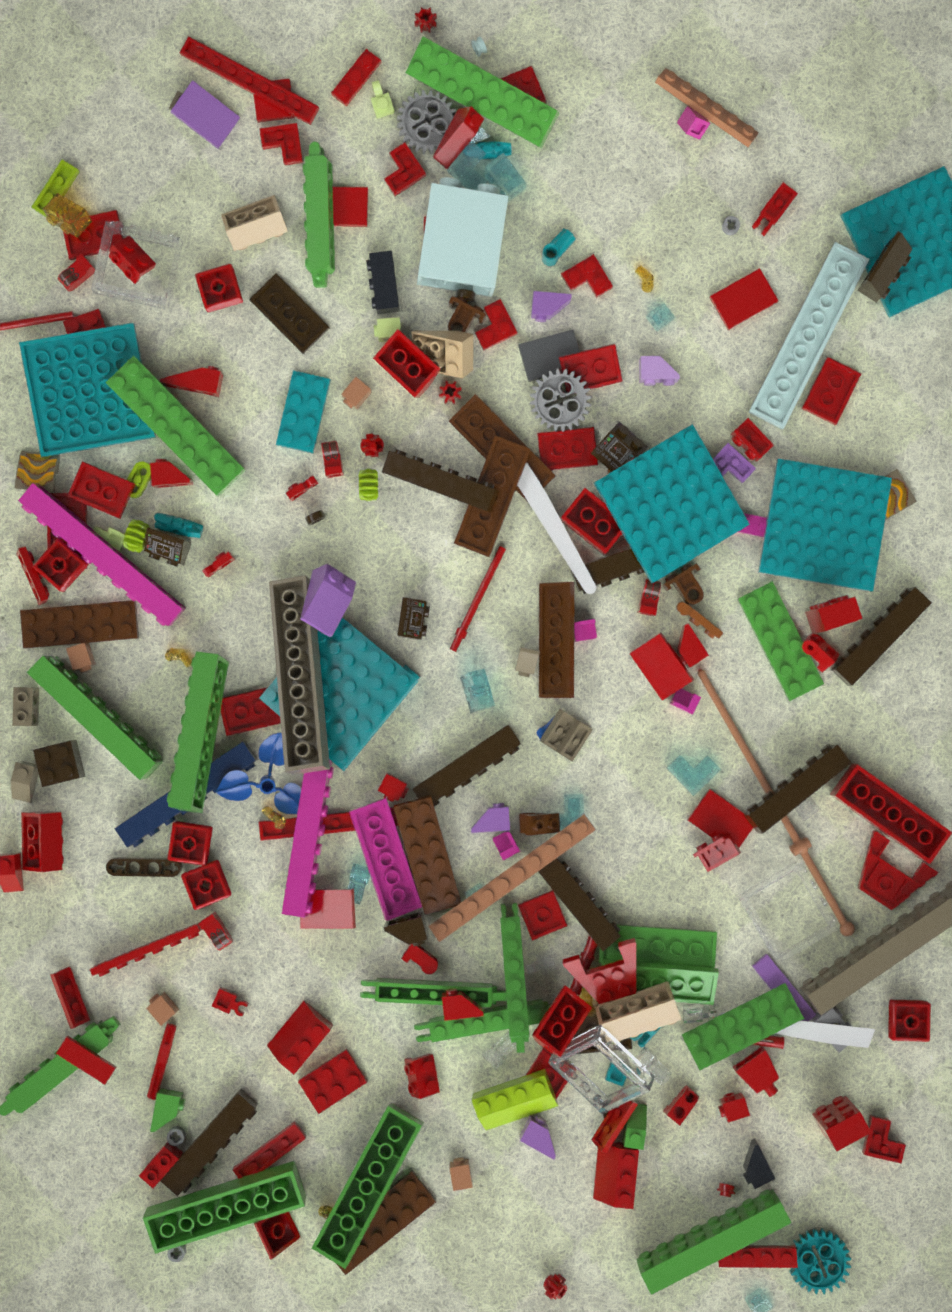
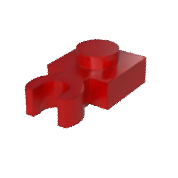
(297, 490)
(221, 561)
(226, 1000)

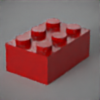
(592, 521)
(833, 614)
(841, 1122)

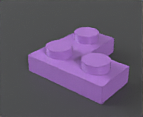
(731, 460)

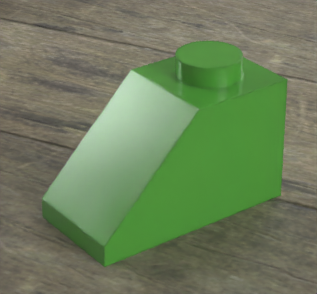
(166, 1107)
(635, 1128)

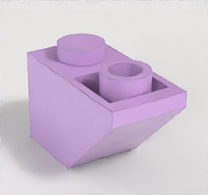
(656, 370)

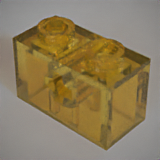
(67, 215)

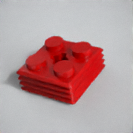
(208, 282)
(48, 565)
(180, 851)
(200, 896)
(916, 1030)

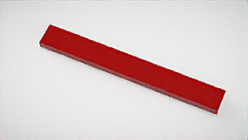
(249, 80)
(333, 824)

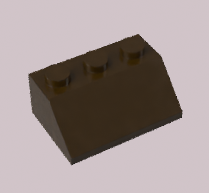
(886, 268)

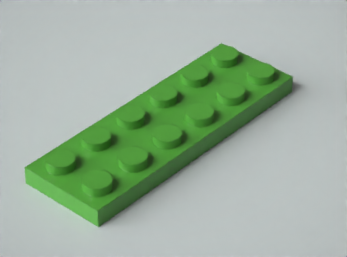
(780, 641)
(666, 946)
(687, 983)
(742, 1026)

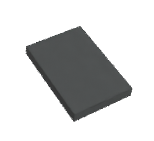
(543, 354)

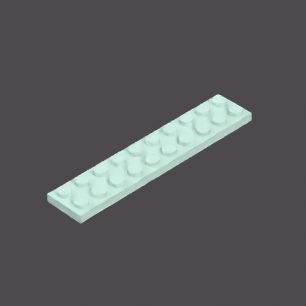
(808, 335)

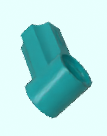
(558, 247)

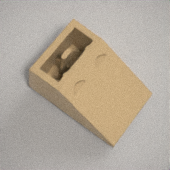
(448, 350)

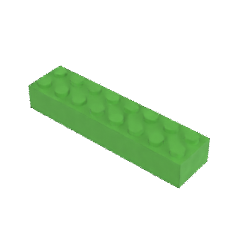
(482, 91)
(175, 426)
(95, 716)
(198, 732)
(367, 1185)
(224, 1207)
(712, 1241)

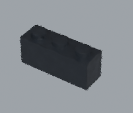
(383, 282)

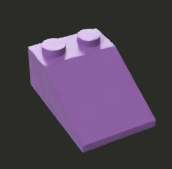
(327, 599)

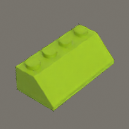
(514, 1100)

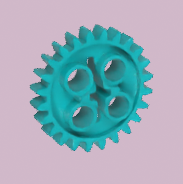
(834, 1254)

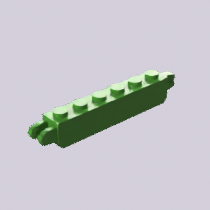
(319, 215)
(514, 978)
(429, 991)
(493, 1020)
(56, 1070)

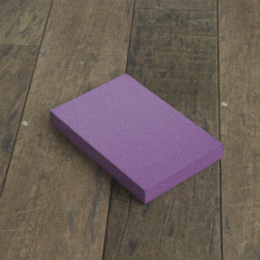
(205, 114)

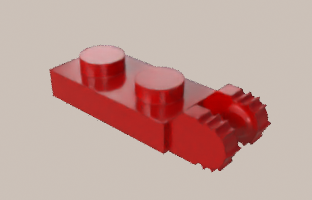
(776, 207)

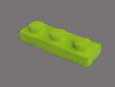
(58, 183)

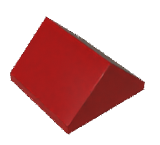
(277, 1233)

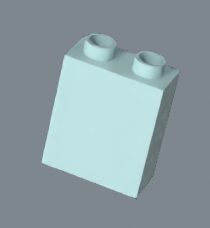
(462, 237)

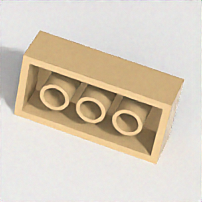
(639, 1012)

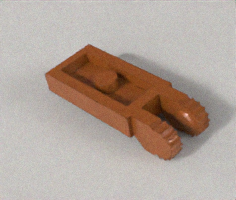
(697, 619)

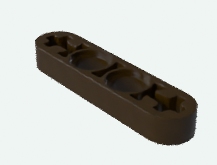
(144, 867)

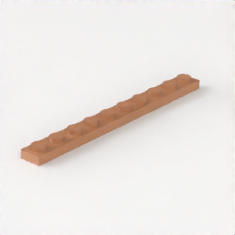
(512, 877)

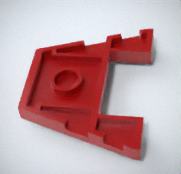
(886, 882)
(609, 980)

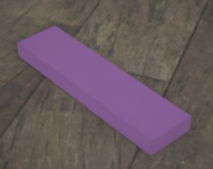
(774, 977)

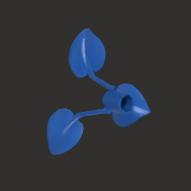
(237, 788)

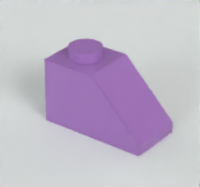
(548, 304)
(493, 819)
(538, 1136)

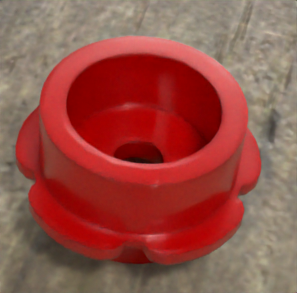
(726, 1190)

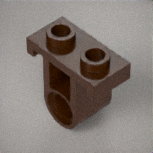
(464, 314)
(684, 583)
(539, 823)

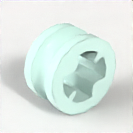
(479, 46)

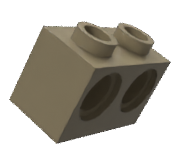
(25, 706)

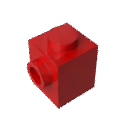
(393, 788)
(733, 1107)

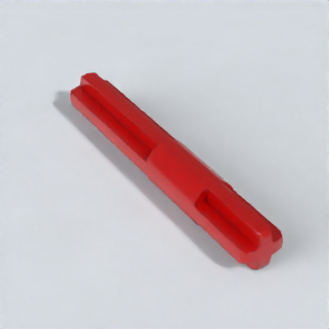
(161, 1061)

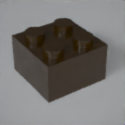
(59, 763)

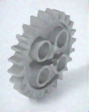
(420, 106)
(554, 383)

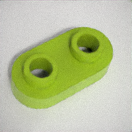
(140, 480)

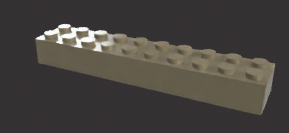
(298, 679)
(880, 952)

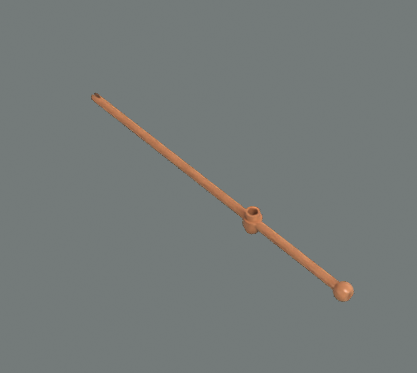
(799, 845)

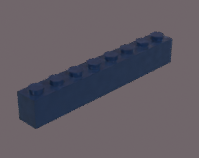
(157, 813)

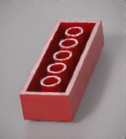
(891, 813)

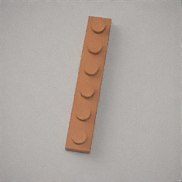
(706, 107)

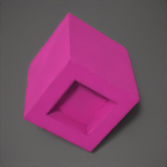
(693, 123)
(584, 630)
(685, 701)
(506, 844)

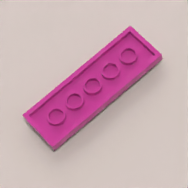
(385, 859)

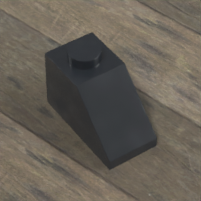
(756, 1167)

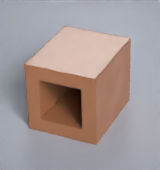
(355, 394)
(81, 657)
(162, 1008)
(460, 1174)

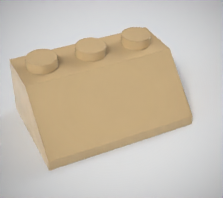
(254, 223)

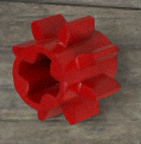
(420, 20)
(454, 389)
(372, 445)
(555, 1286)

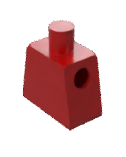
(758, 1072)

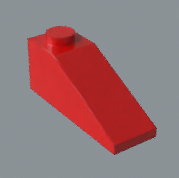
(458, 135)
(200, 380)

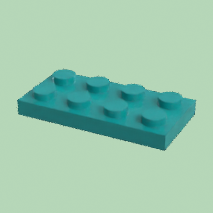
(303, 412)

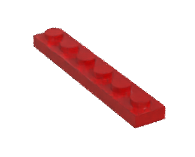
(139, 953)

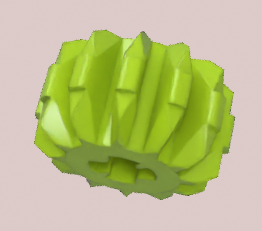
(368, 484)
(135, 536)

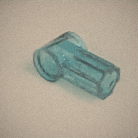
(358, 879)

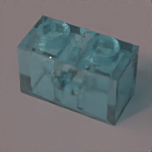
(503, 168)
(477, 691)

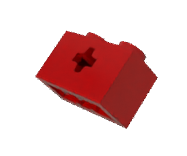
(160, 1164)

